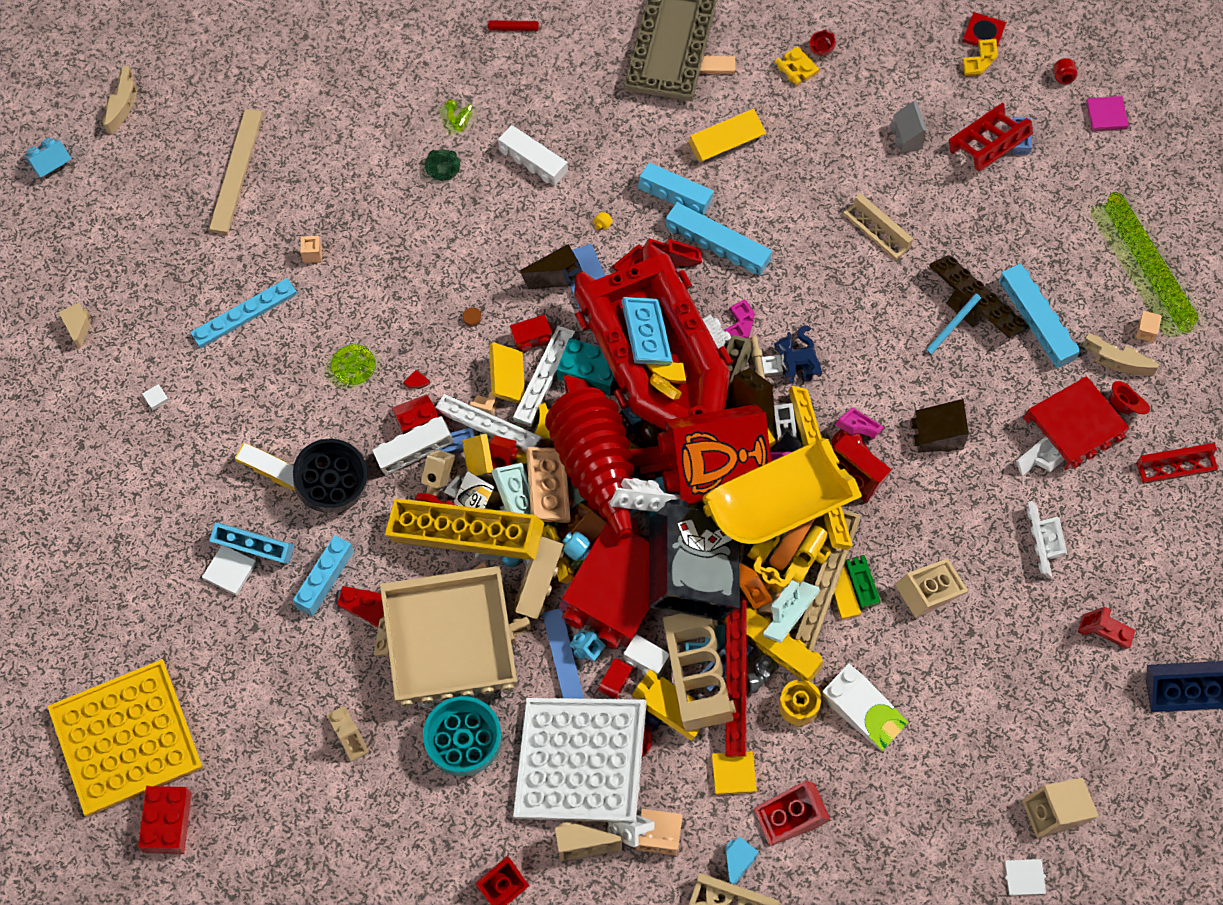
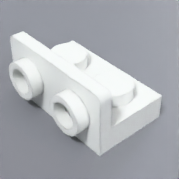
(630, 831)

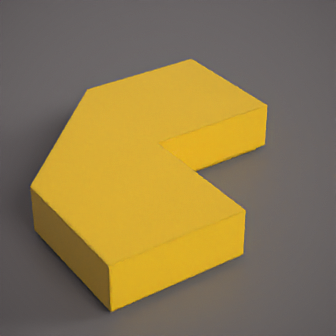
(987, 55)

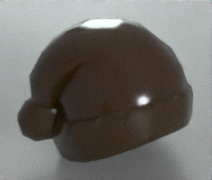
(647, 435)

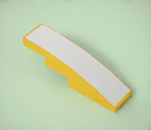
(267, 465)

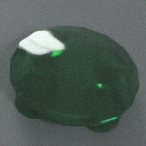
(442, 164)

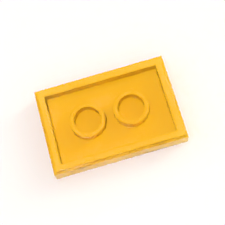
(506, 373)

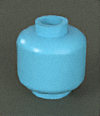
(576, 545)

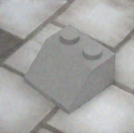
(909, 128)

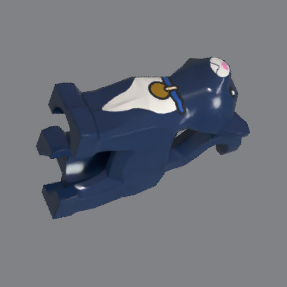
(800, 358)

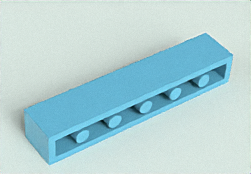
(718, 239)
(1039, 315)

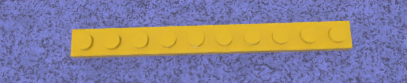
(810, 433)

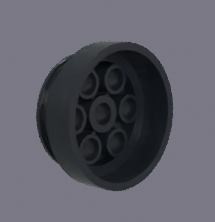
(333, 453)

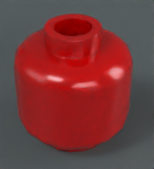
(1065, 71)

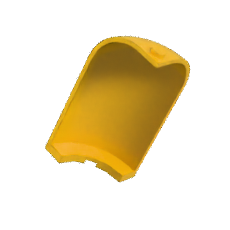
(781, 494)

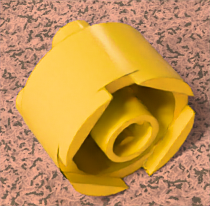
(800, 692)

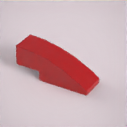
(680, 253)

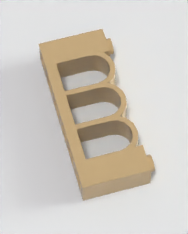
(708, 710)

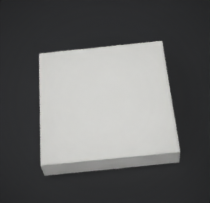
(229, 570)

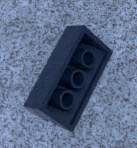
(1185, 686)

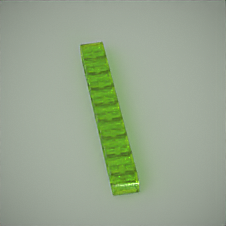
(1151, 270)

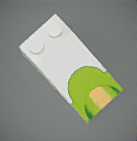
(864, 707)

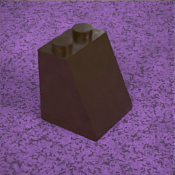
(752, 389)
(940, 427)

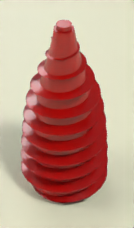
(593, 450)

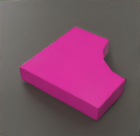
(857, 422)

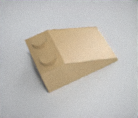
(930, 587)
(580, 841)

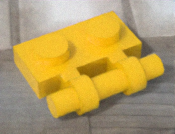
(800, 63)

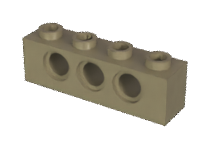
(739, 351)

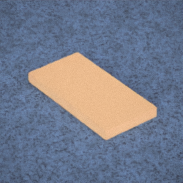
(547, 485)

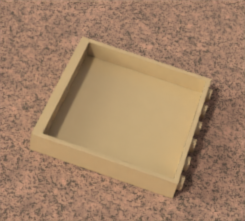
(448, 636)

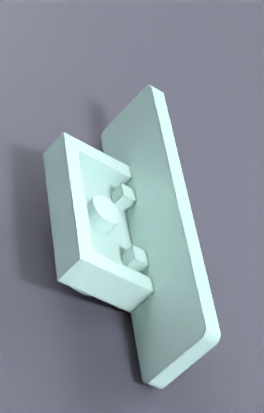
(789, 608)

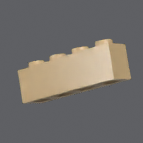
(537, 579)

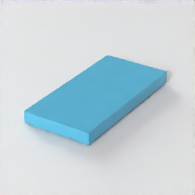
(646, 331)

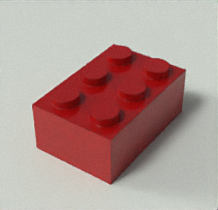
(165, 820)

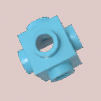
(586, 645)

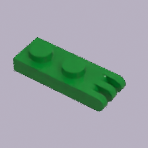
(863, 582)

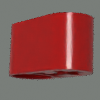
(615, 678)

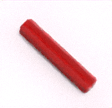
(513, 25)

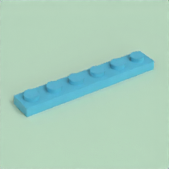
(243, 313)

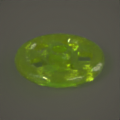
(356, 349)

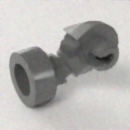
(763, 669)

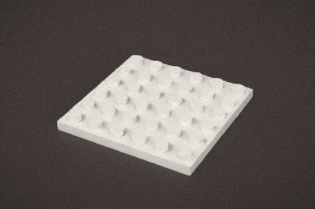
(580, 760)

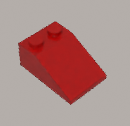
(792, 813)

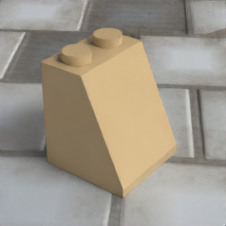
(1059, 807)

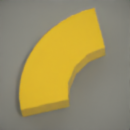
(673, 373)
(664, 386)

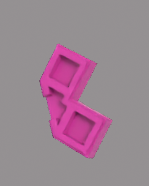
(744, 316)

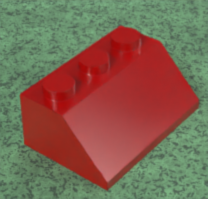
(862, 465)

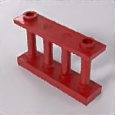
(996, 148)

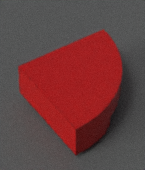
(416, 380)

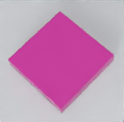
(1107, 113)

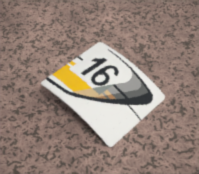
(473, 492)

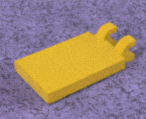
(663, 702)

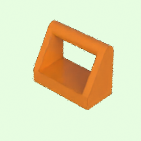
(753, 587)

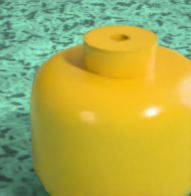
(602, 221)

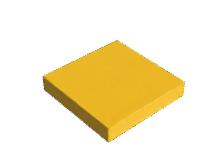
(477, 455)
(734, 774)

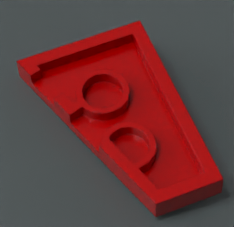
(362, 604)

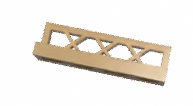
(881, 221)

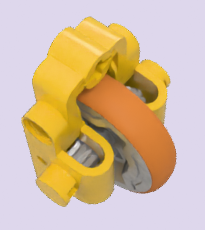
(793, 548)

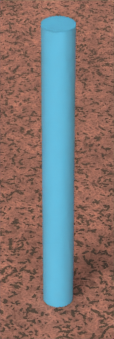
(955, 321)

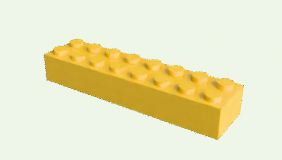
(465, 529)

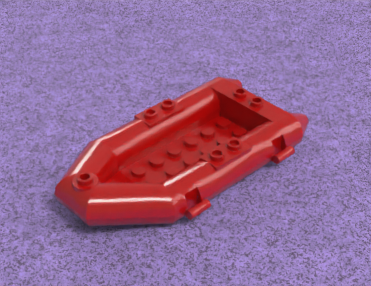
(686, 333)

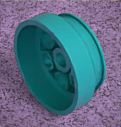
(462, 710)

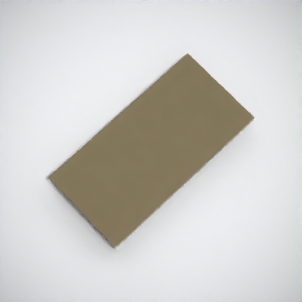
(670, 48)

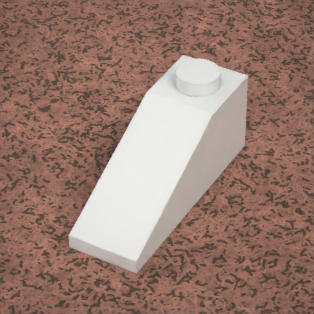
(784, 420)

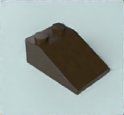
(552, 270)

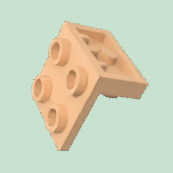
(666, 833)

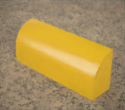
(726, 135)

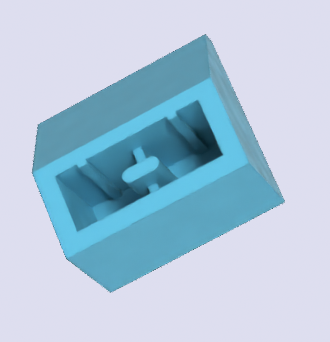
(47, 156)

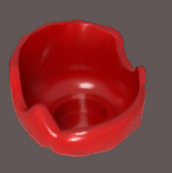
(822, 43)

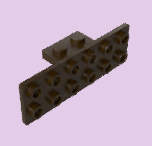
(989, 304)

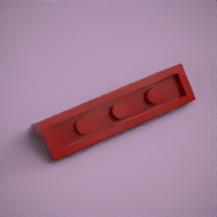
(1171, 457)

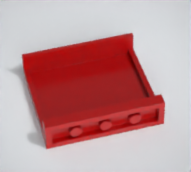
(1078, 422)

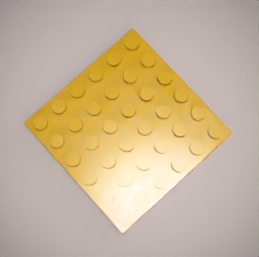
(124, 737)

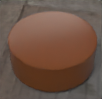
(472, 316)

